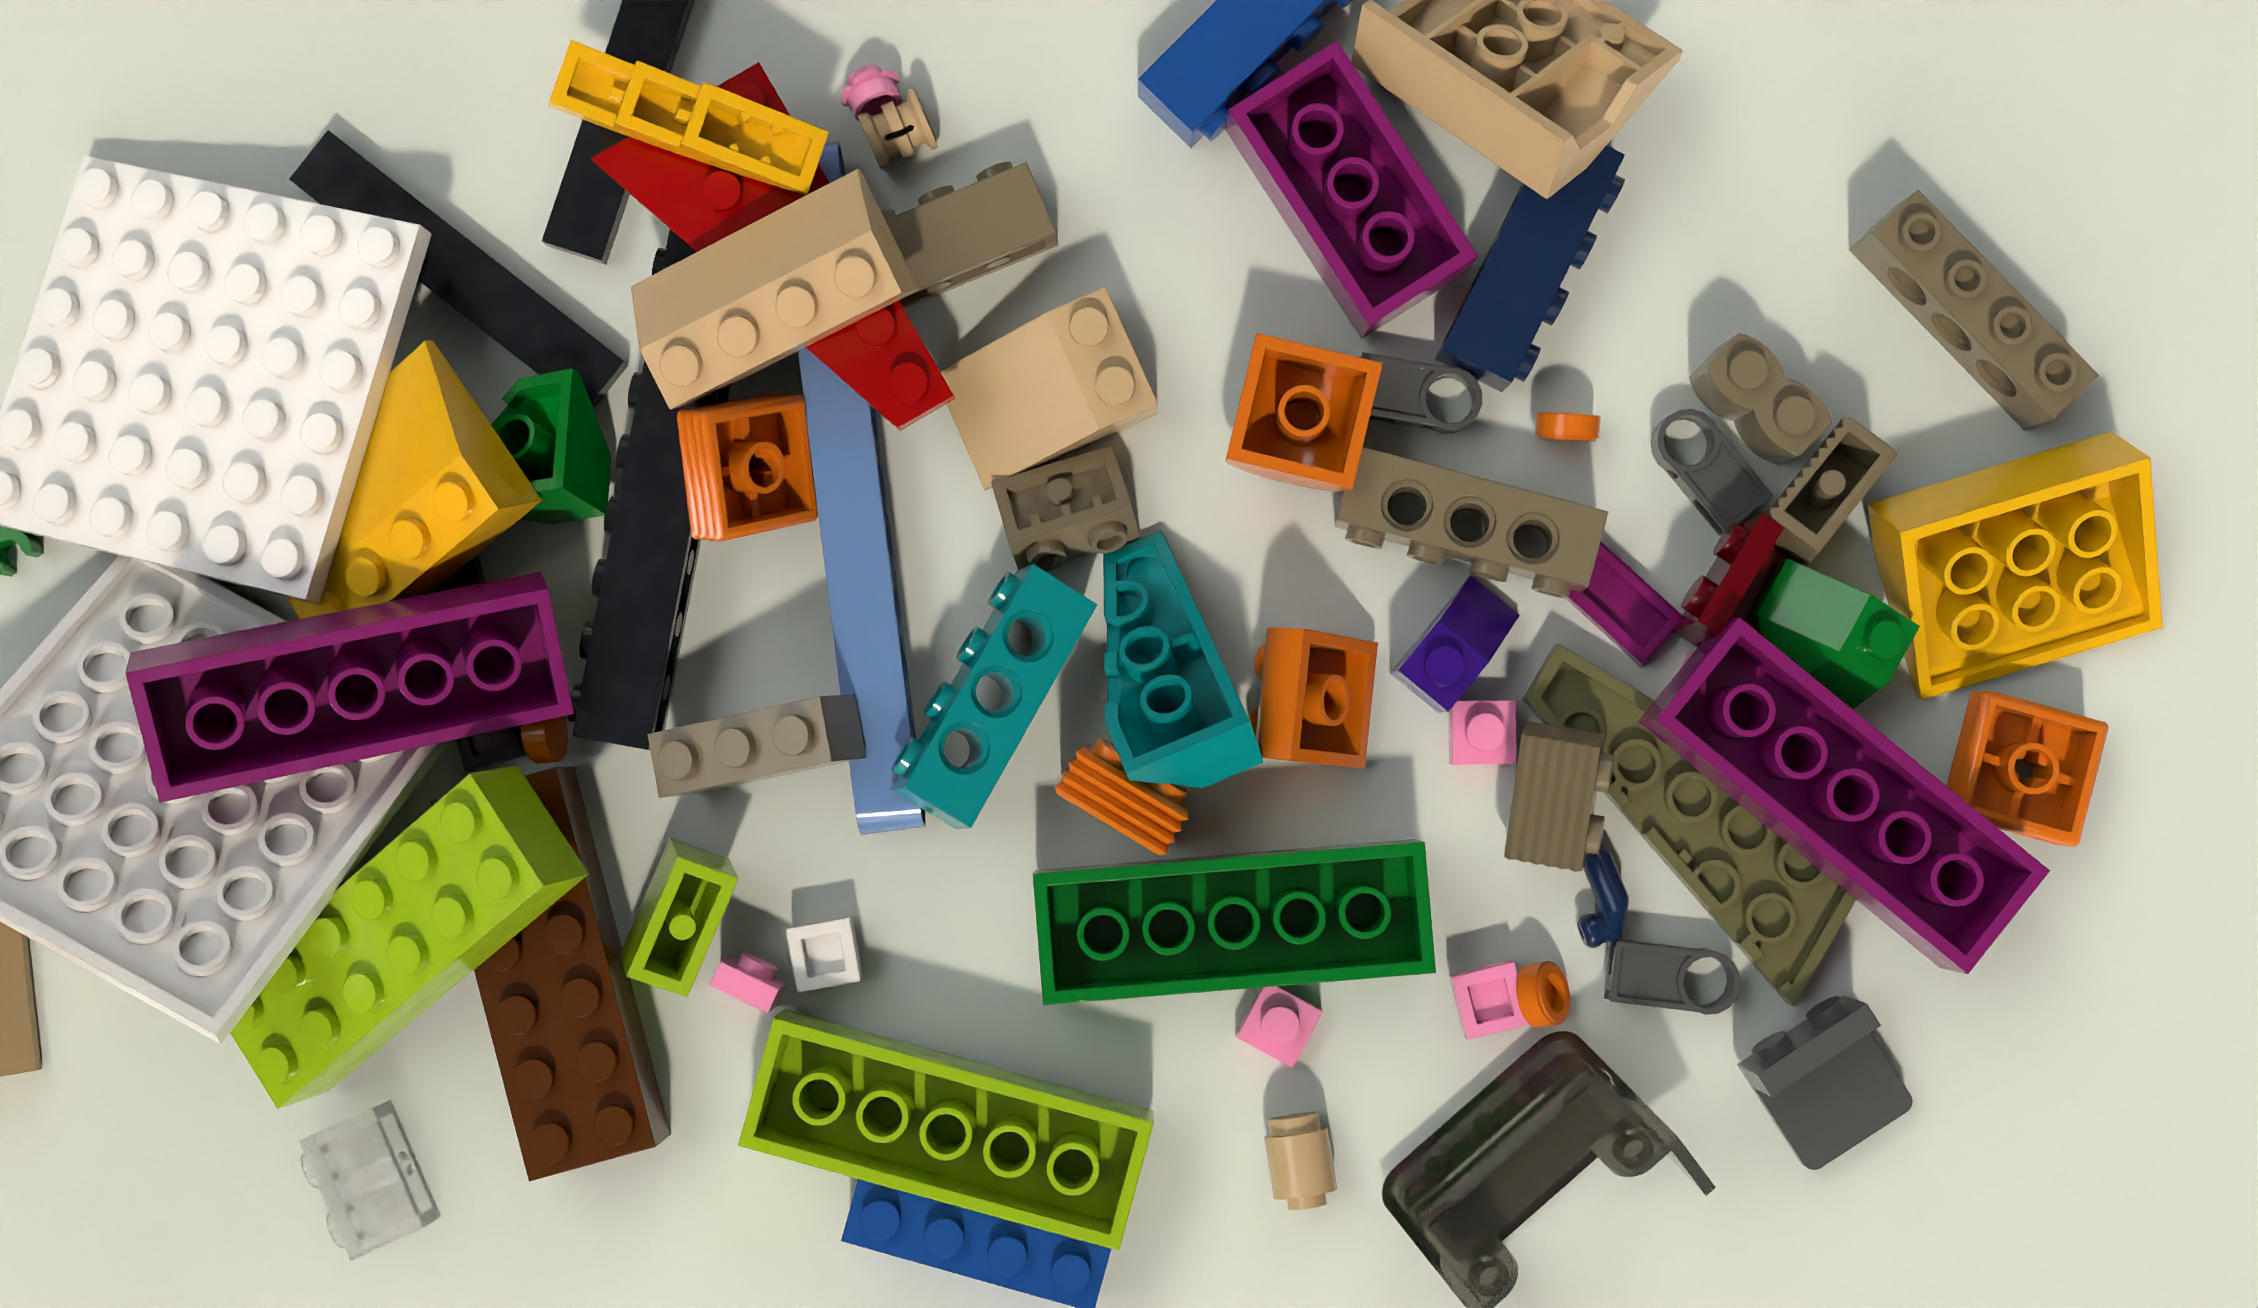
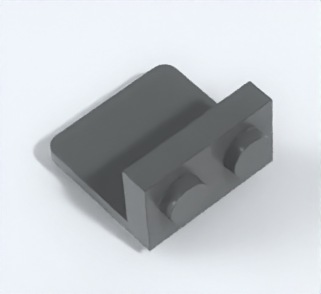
(1827, 1081)

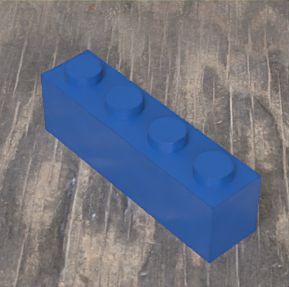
(1223, 58)
(976, 1245)

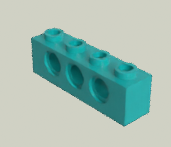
(1055, 621)

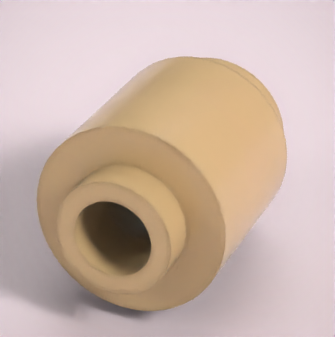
(1300, 1160)

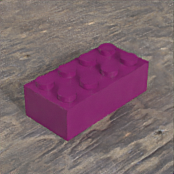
(1349, 189)

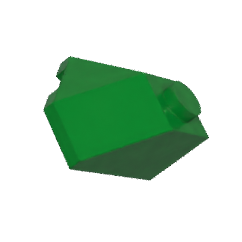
(557, 446)
(1832, 630)

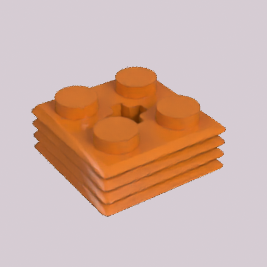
(747, 466)
(2058, 746)
(1137, 809)

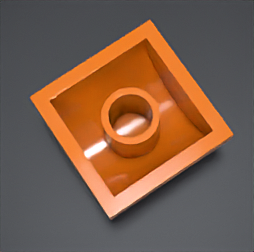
(1303, 414)
(1314, 697)

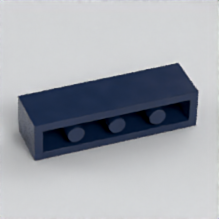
(1524, 274)

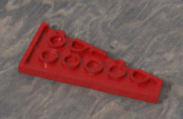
(702, 204)

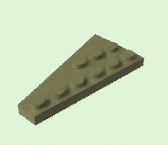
(1736, 867)

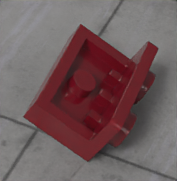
(1734, 581)

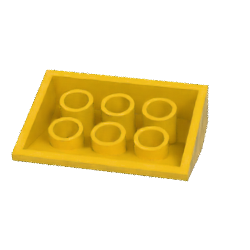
(426, 492)
(2021, 562)

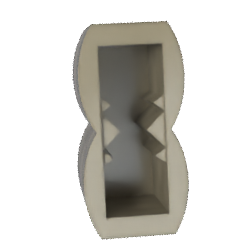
(1769, 411)

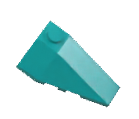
(1166, 683)

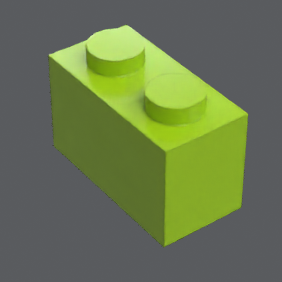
(678, 917)

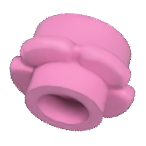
(869, 89)

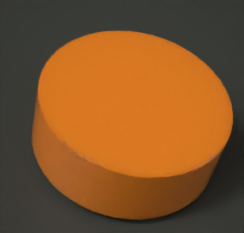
(1567, 426)
(545, 740)
(1543, 994)

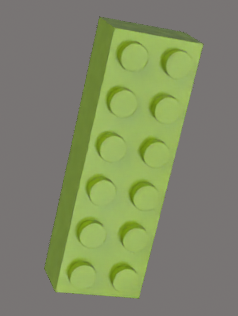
(407, 932)
(947, 1128)

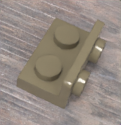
(1066, 510)

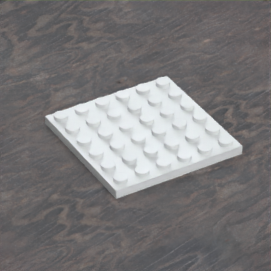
(204, 375)
(184, 894)

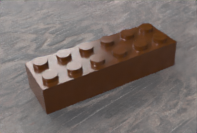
(570, 1018)

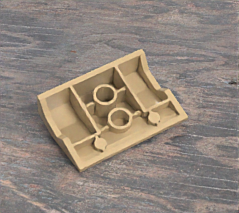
(1517, 78)

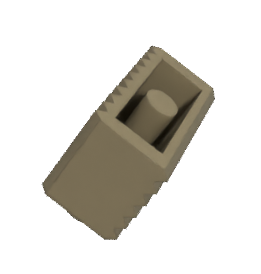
(1828, 489)
(1556, 796)

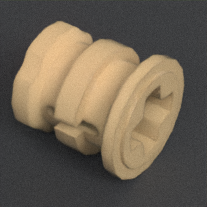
(893, 121)

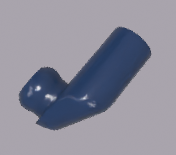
(1611, 902)

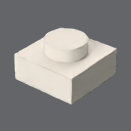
(824, 954)

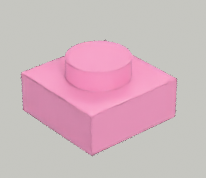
(1482, 732)
(750, 981)
(1487, 999)
(1279, 1024)

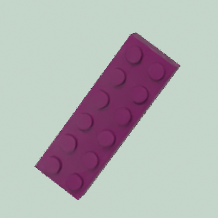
(348, 685)
(1844, 796)

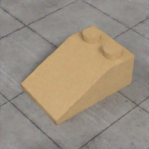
(1048, 389)

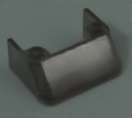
(1516, 1152)

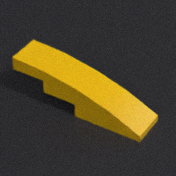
(688, 118)

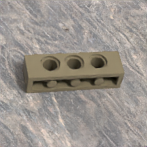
(1973, 312)
(1569, 527)

